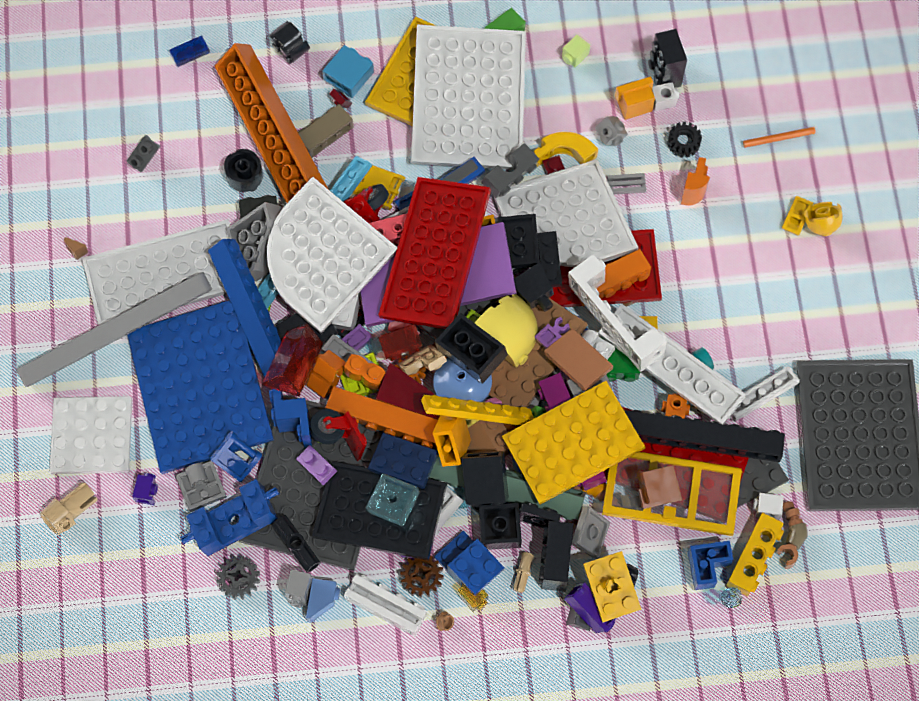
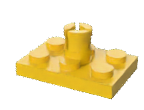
(612, 586)

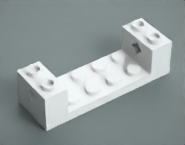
(584, 281)

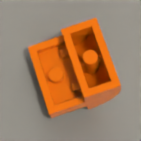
(696, 184)

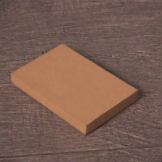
(578, 359)

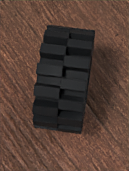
(687, 130)

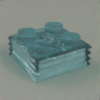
(387, 489)

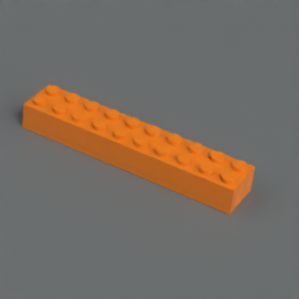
(267, 120)

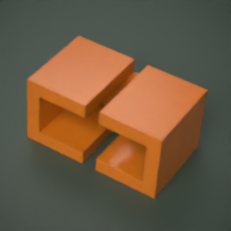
(325, 373)

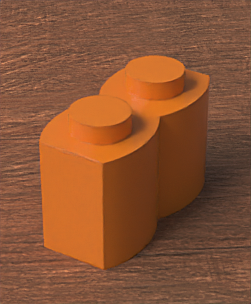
(360, 370)

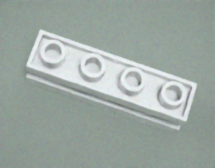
(386, 605)

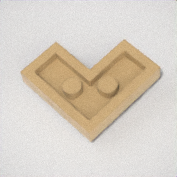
(427, 357)

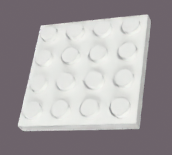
(91, 435)

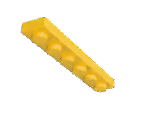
(476, 410)

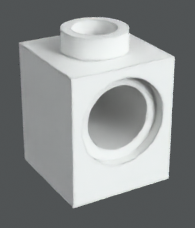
(665, 89)
(768, 504)

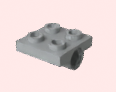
(200, 485)

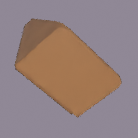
(75, 248)

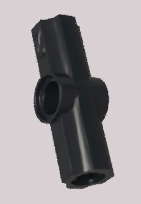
(303, 553)

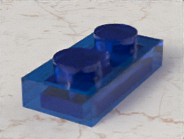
(189, 51)

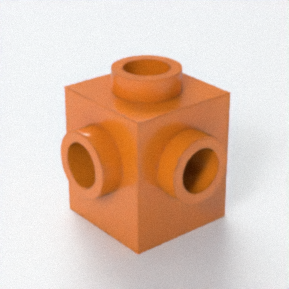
(676, 406)

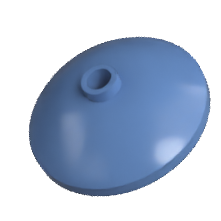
(450, 386)

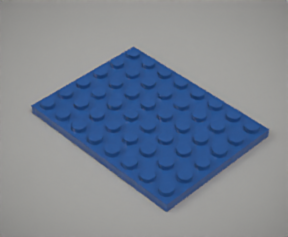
(198, 385)

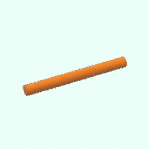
(778, 137)

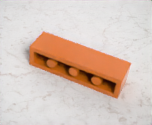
(623, 273)

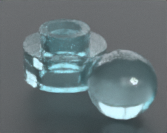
(730, 597)

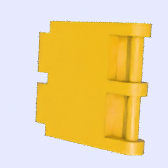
(381, 176)

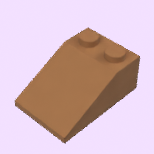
(487, 437)

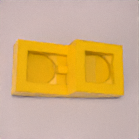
(795, 219)

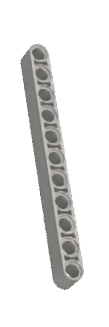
(114, 329)

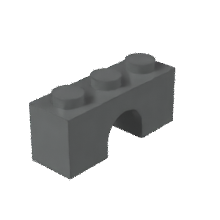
(499, 181)

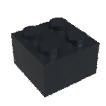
(500, 526)

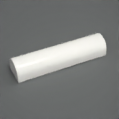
(765, 392)

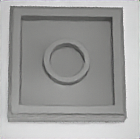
(590, 532)

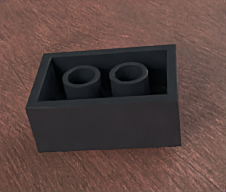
(667, 58)
(471, 348)
(556, 556)

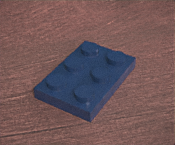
(403, 460)

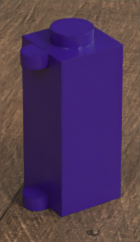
(583, 602)

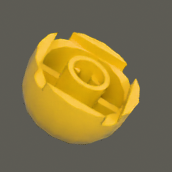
(824, 218)

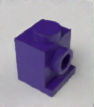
(145, 489)

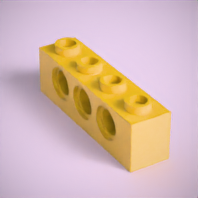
(765, 526)

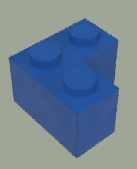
(705, 559)

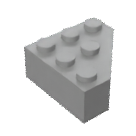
(252, 236)

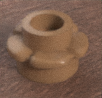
(444, 621)

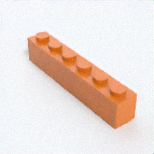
(384, 417)

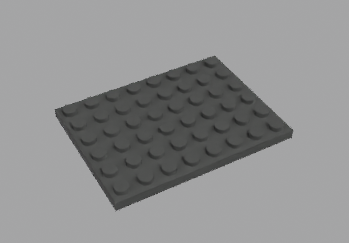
(860, 434)
(302, 492)

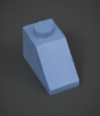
(321, 598)

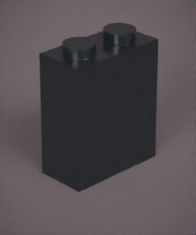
(485, 478)

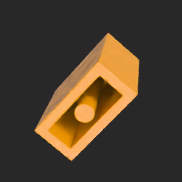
(451, 439)

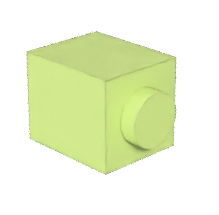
(575, 51)

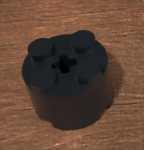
(289, 42)
(243, 170)

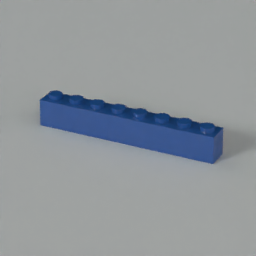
(246, 301)

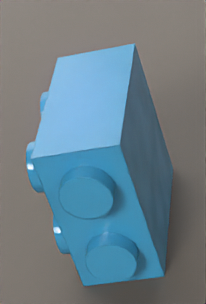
(348, 71)

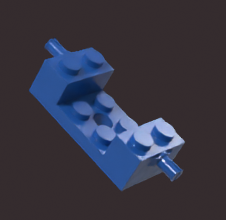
(213, 528)

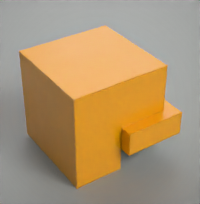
(635, 98)

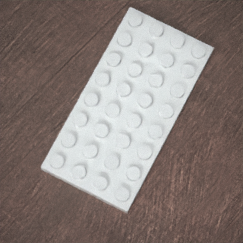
(146, 269)

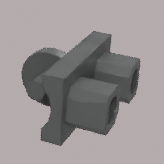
(143, 153)

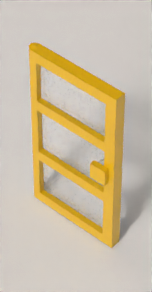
(706, 491)

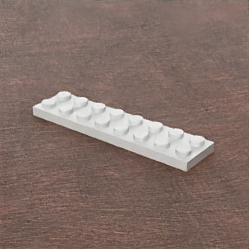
(685, 373)

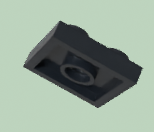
(536, 516)

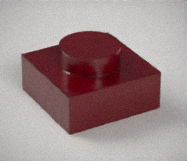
(340, 98)
(552, 165)

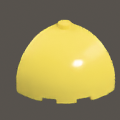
(513, 326)

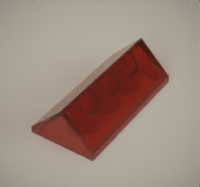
(293, 361)

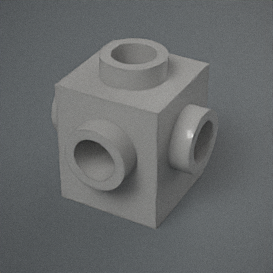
(611, 131)

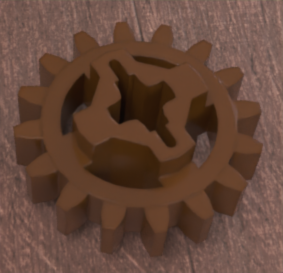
(414, 578)

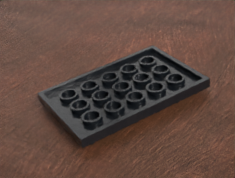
(347, 521)

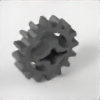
(246, 579)

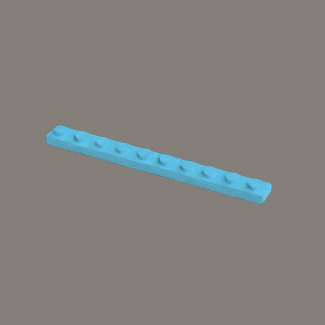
(342, 189)

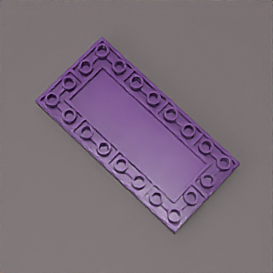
(488, 277)

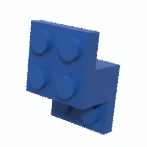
(291, 416)
(469, 563)

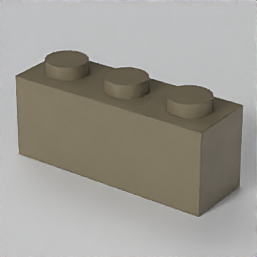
(326, 130)

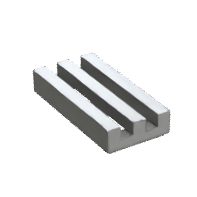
(623, 180)

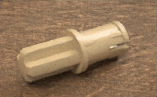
(523, 572)

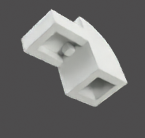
(602, 346)

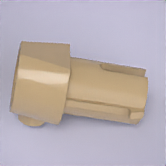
(60, 514)

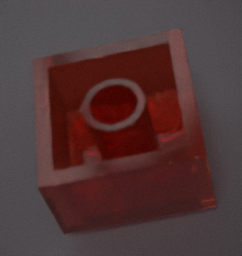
(400, 341)

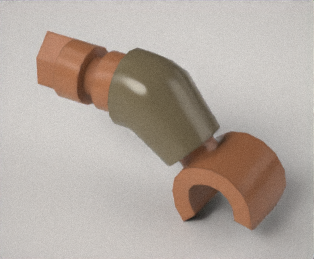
(797, 534)

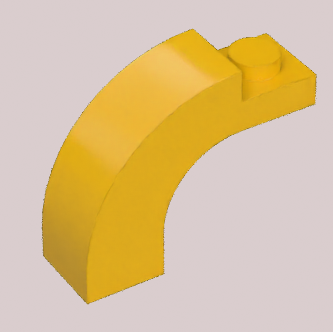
(567, 143)

